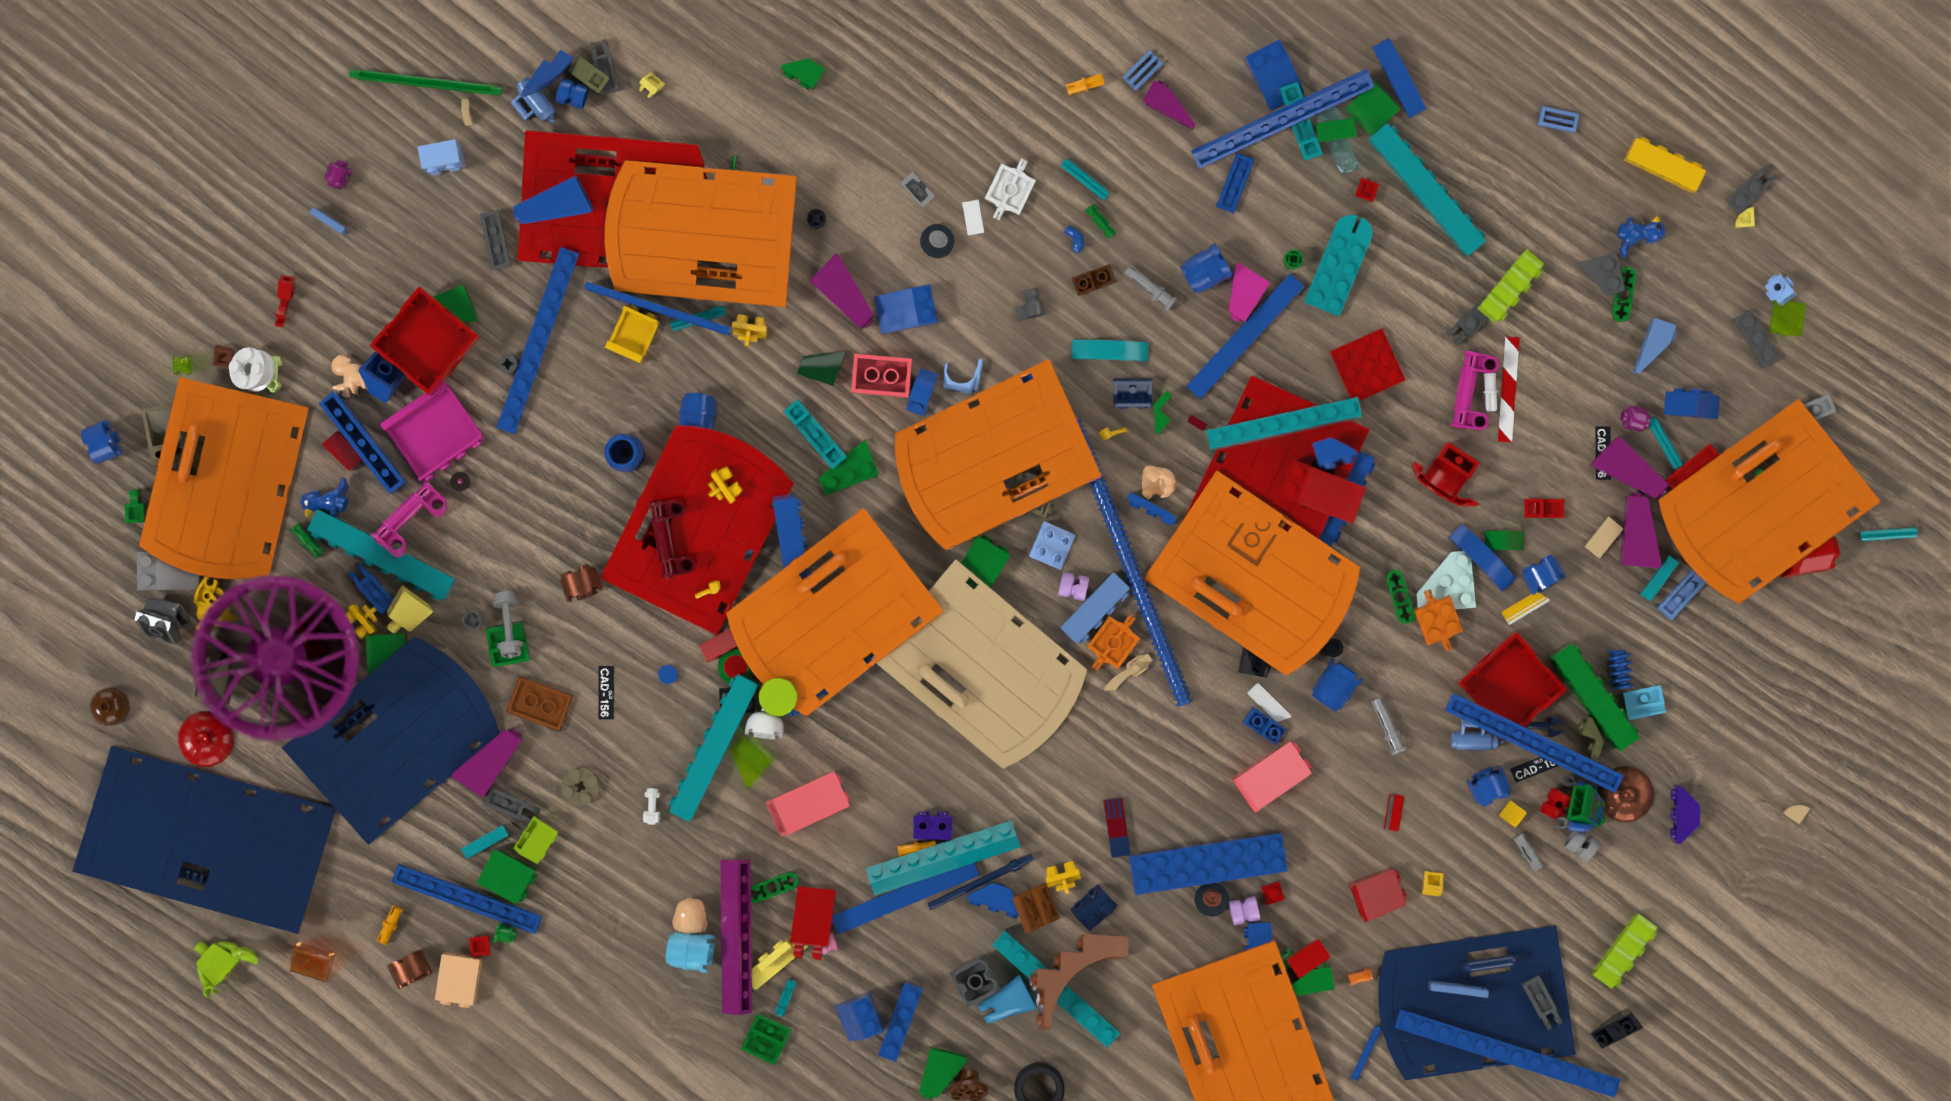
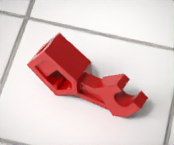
(285, 293)

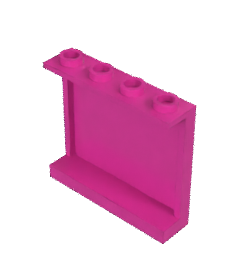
(433, 432)

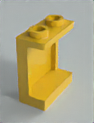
(633, 333)

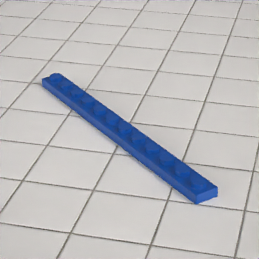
(1507, 1053)

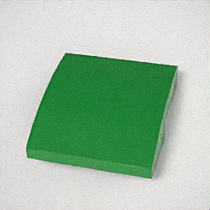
(1372, 109)
(496, 635)
(765, 1039)

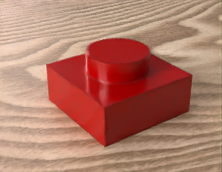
(1366, 190)
(1272, 893)
(480, 946)

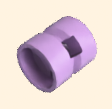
(1073, 586)
(1244, 910)

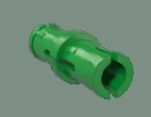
(307, 540)

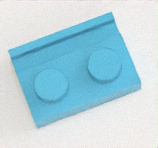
(1644, 702)

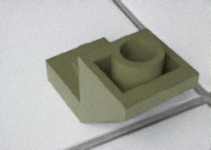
(588, 74)
(1588, 728)

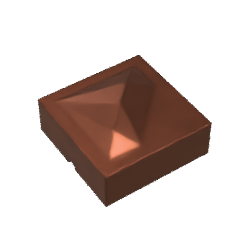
(223, 356)

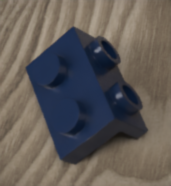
(1132, 392)
(1093, 907)

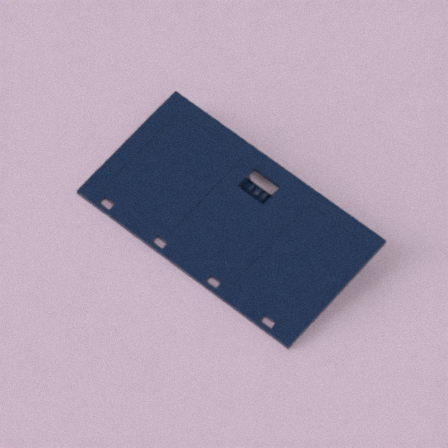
(257, 847)

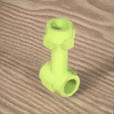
(275, 385)

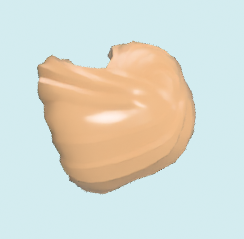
(1157, 482)
(690, 916)

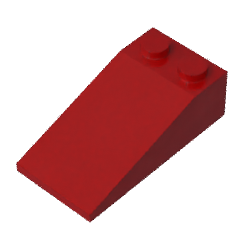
(1322, 491)

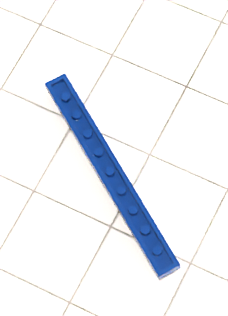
(1282, 118)
(537, 340)
(1533, 742)

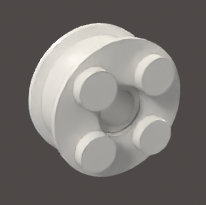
(251, 369)

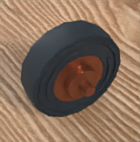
(1211, 899)

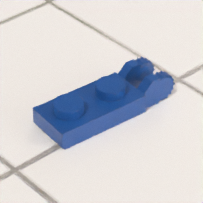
(1152, 510)
(372, 589)

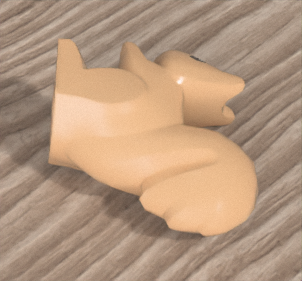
(352, 379)

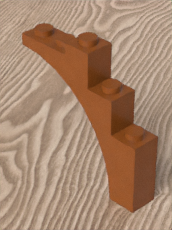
(1051, 982)

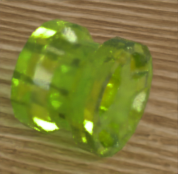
(182, 365)

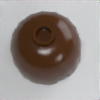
(109, 706)

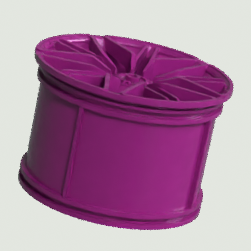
(274, 659)

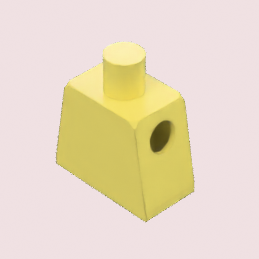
(407, 611)

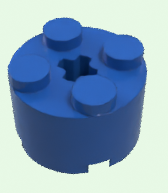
(101, 442)
(1543, 575)
(1489, 785)

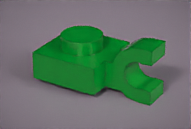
(135, 511)

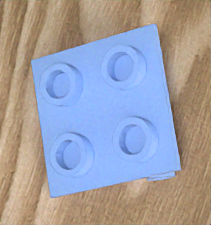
(1052, 545)

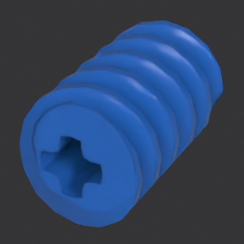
(1620, 669)

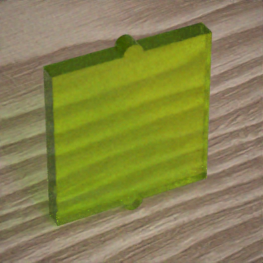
(1787, 318)

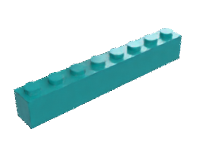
(1427, 190)
(1284, 424)
(363, 545)
(714, 747)
(943, 857)
(1068, 998)

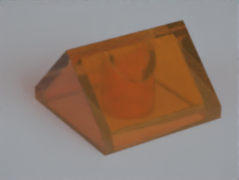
(311, 961)

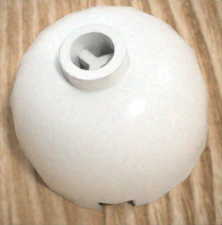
(764, 725)

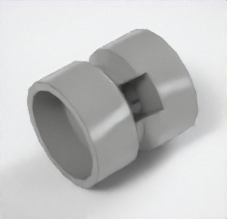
(1575, 842)

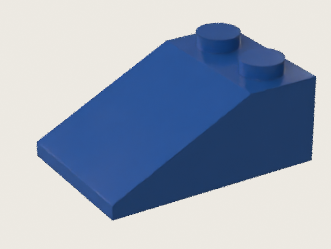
(1271, 71)
(906, 309)

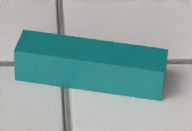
(1659, 578)
(485, 841)

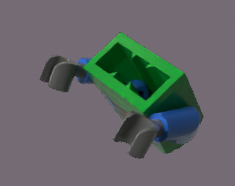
(1585, 807)

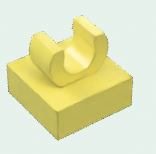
(651, 83)

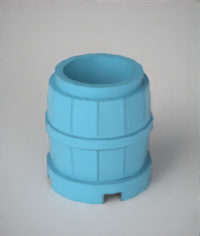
(690, 951)

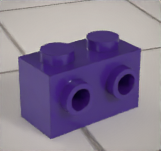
(932, 826)

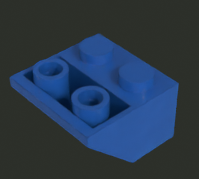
(1331, 452)

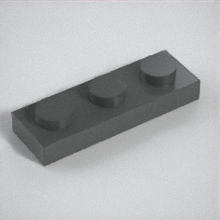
(495, 240)
(1756, 338)

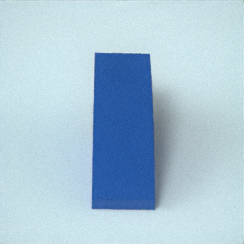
(547, 73)

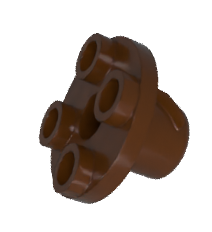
(968, 1087)

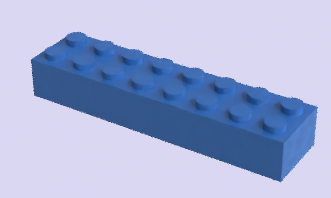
(1208, 863)

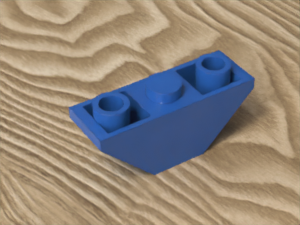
(996, 897)

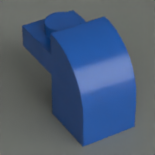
(922, 391)

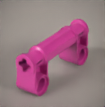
(1466, 390)
(387, 534)

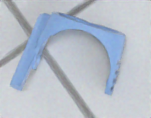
(968, 387)

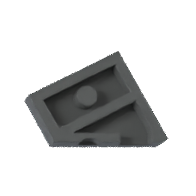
(1605, 273)

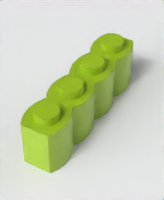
(1514, 282)
(1624, 950)

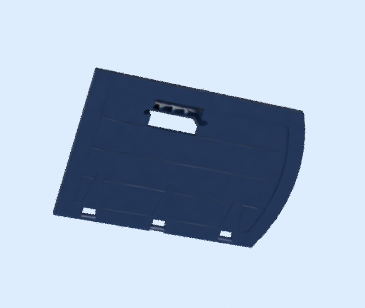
(422, 730)
(1502, 1016)

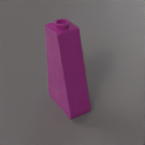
(842, 291)
(1627, 467)
(1638, 534)
(487, 765)

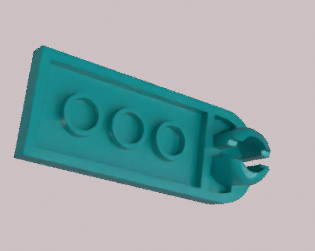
(1339, 265)

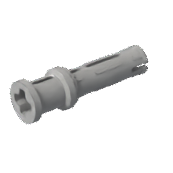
(1158, 293)
(1391, 734)

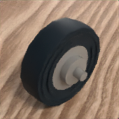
(937, 241)

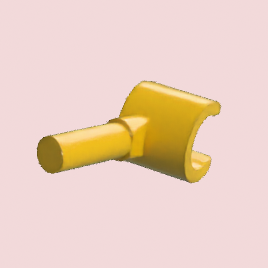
(1106, 434)
(714, 588)

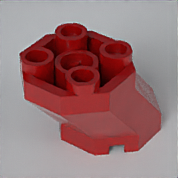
(1817, 561)

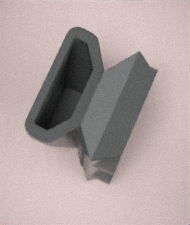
(162, 620)
(975, 980)

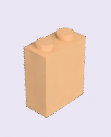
(458, 979)

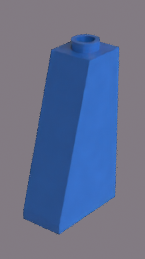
(557, 202)

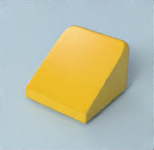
(1512, 814)
(1432, 883)

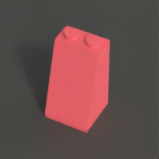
(1272, 775)
(808, 803)

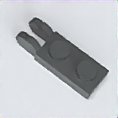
(605, 64)
(1749, 191)
(1469, 323)
(509, 804)
(1541, 1000)

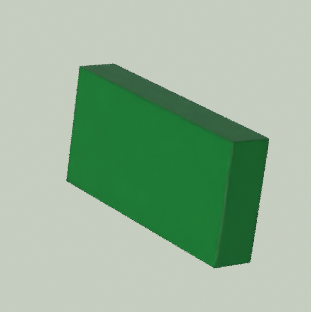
(1336, 130)

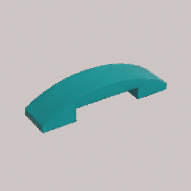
(1303, 131)
(1109, 350)
(815, 434)

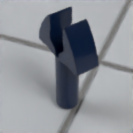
(1546, 726)

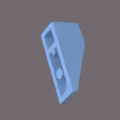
(1656, 340)

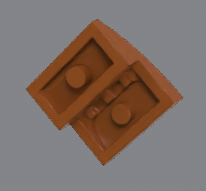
(1035, 908)

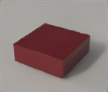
(1196, 423)

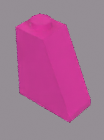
(1245, 292)

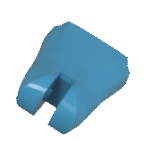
(1009, 1001)

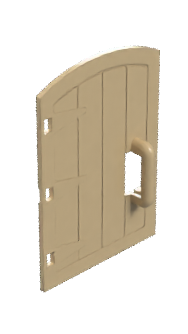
(1010, 672)

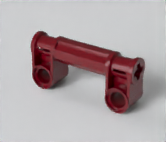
(664, 539)

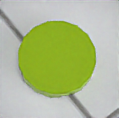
(778, 696)

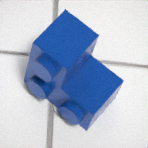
(1692, 404)

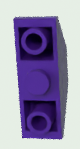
(1684, 814)

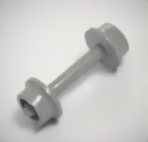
(510, 647)

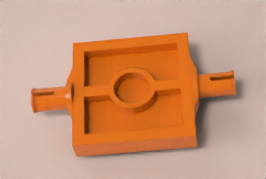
(1438, 620)
(1113, 642)

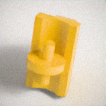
(749, 332)
(729, 491)
(367, 627)
(1054, 879)

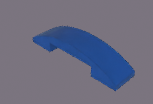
(1482, 556)

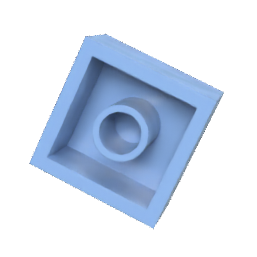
(441, 157)

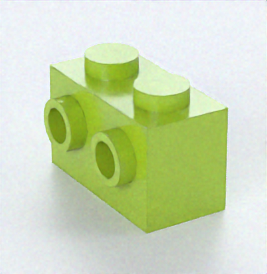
(536, 840)

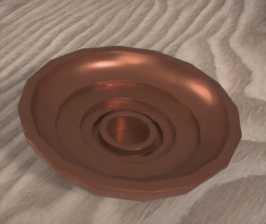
(1631, 798)

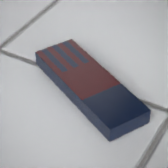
(1116, 827)

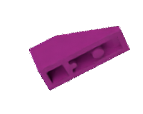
(1165, 102)

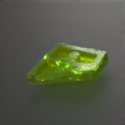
(749, 760)

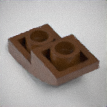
(1094, 280)

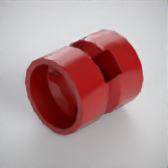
(1548, 807)

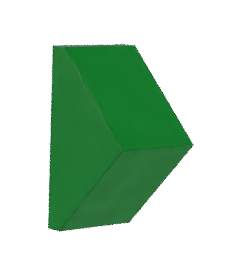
(1504, 540)

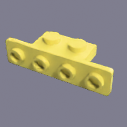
(772, 963)

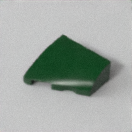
(822, 367)

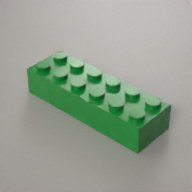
(1593, 696)

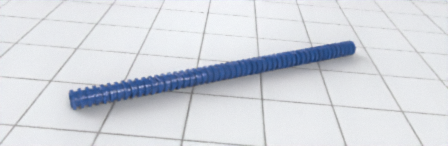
(1138, 586)

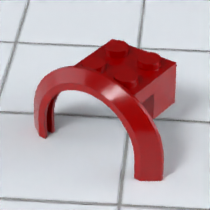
(1448, 474)

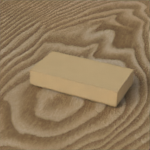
(1603, 537)

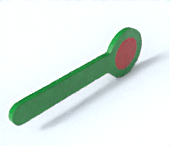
(732, 664)

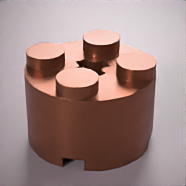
(580, 583)
(410, 969)

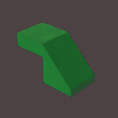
(1160, 418)

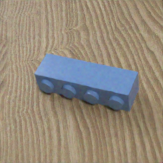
(1095, 607)

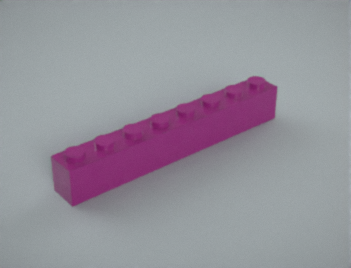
(736, 936)

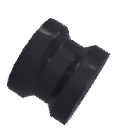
(818, 216)

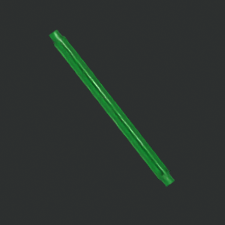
(426, 82)

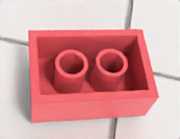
(881, 376)

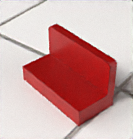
(1308, 958)

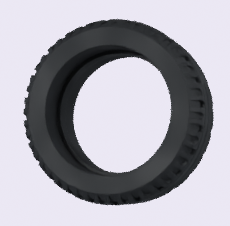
(1039, 1067)

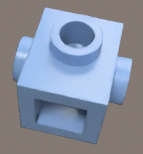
(1785, 293)

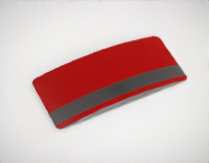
(1394, 812)

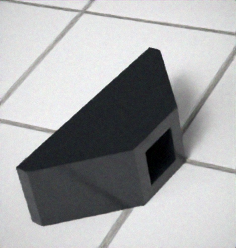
(1616, 1028)

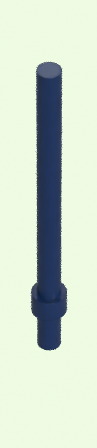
(1013, 866)

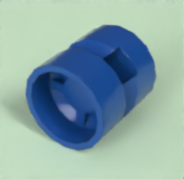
(572, 94)

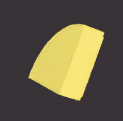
(1745, 218)

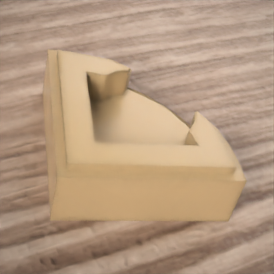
(465, 109)
(1796, 813)

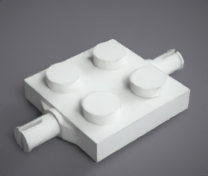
(1010, 189)

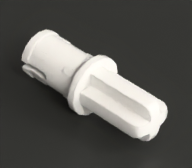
(1490, 392)

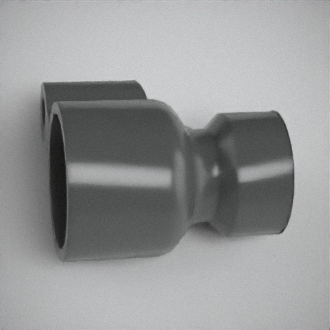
(1033, 307)

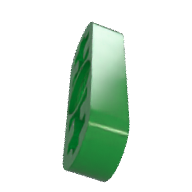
(1626, 309)
(1398, 612)
(760, 897)

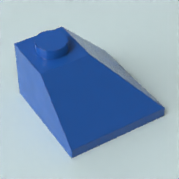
(381, 377)

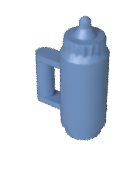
(537, 102)
(1474, 739)

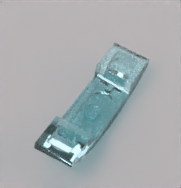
(1340, 149)

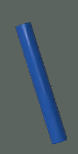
(1366, 1052)

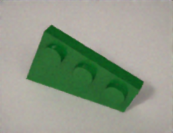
(854, 469)

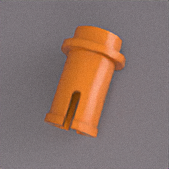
(1360, 976)

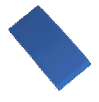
(1264, 725)

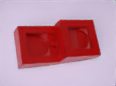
(1544, 508)

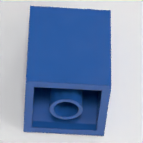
(860, 1017)

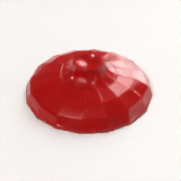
(205, 739)

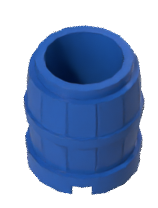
(1206, 269)
(698, 410)
(614, 448)
(1336, 685)

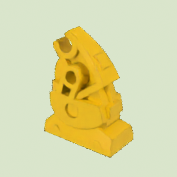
(206, 596)

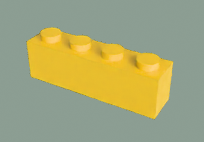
(1665, 165)

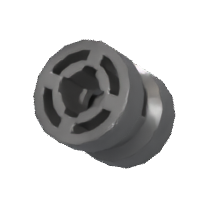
(471, 618)

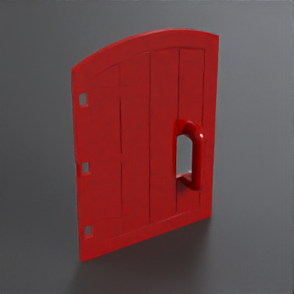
(552, 159)
(1264, 464)
(709, 528)

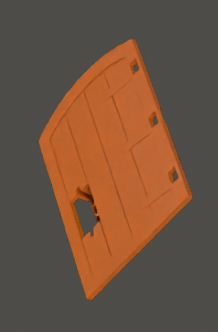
(675, 218)
(965, 455)
(230, 508)
(1754, 528)
(1286, 602)
(825, 635)
(1250, 1026)

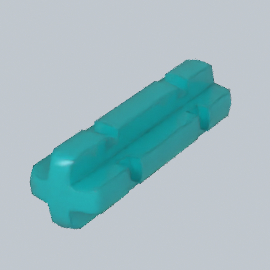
(785, 997)

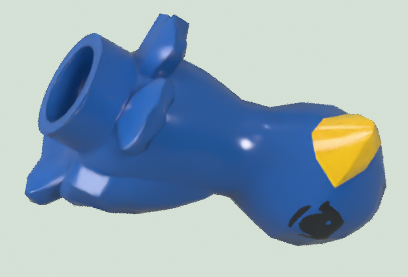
(1633, 233)
(331, 501)

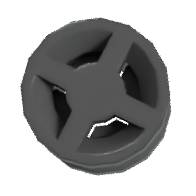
(511, 364)

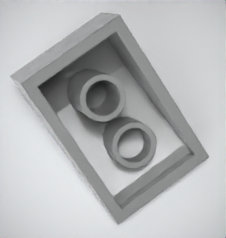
(158, 575)

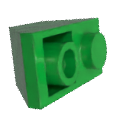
(805, 71)

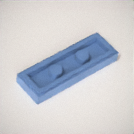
(1681, 595)
(1458, 989)

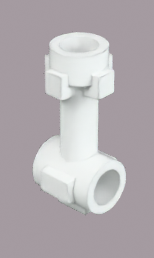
(651, 816)

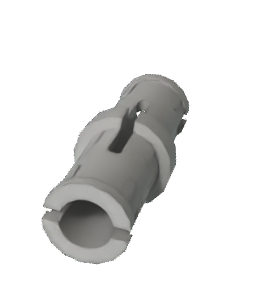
(1528, 852)

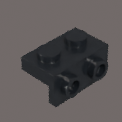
(1253, 665)

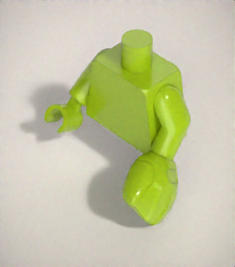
(219, 961)

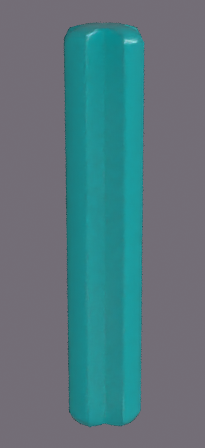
(1085, 179)
(707, 315)
(1665, 443)
(1887, 534)

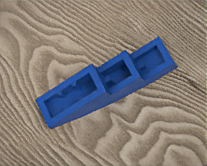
(1399, 77)

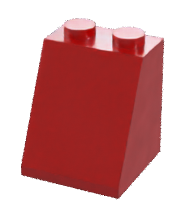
(1378, 894)

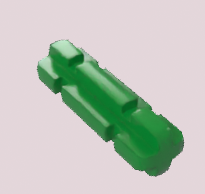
(1100, 221)

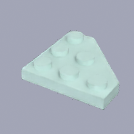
(1451, 578)

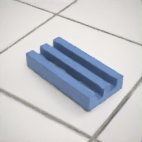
(1154, 59)
(1558, 127)
(328, 220)

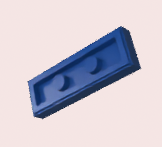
(1235, 183)

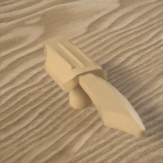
(1134, 667)

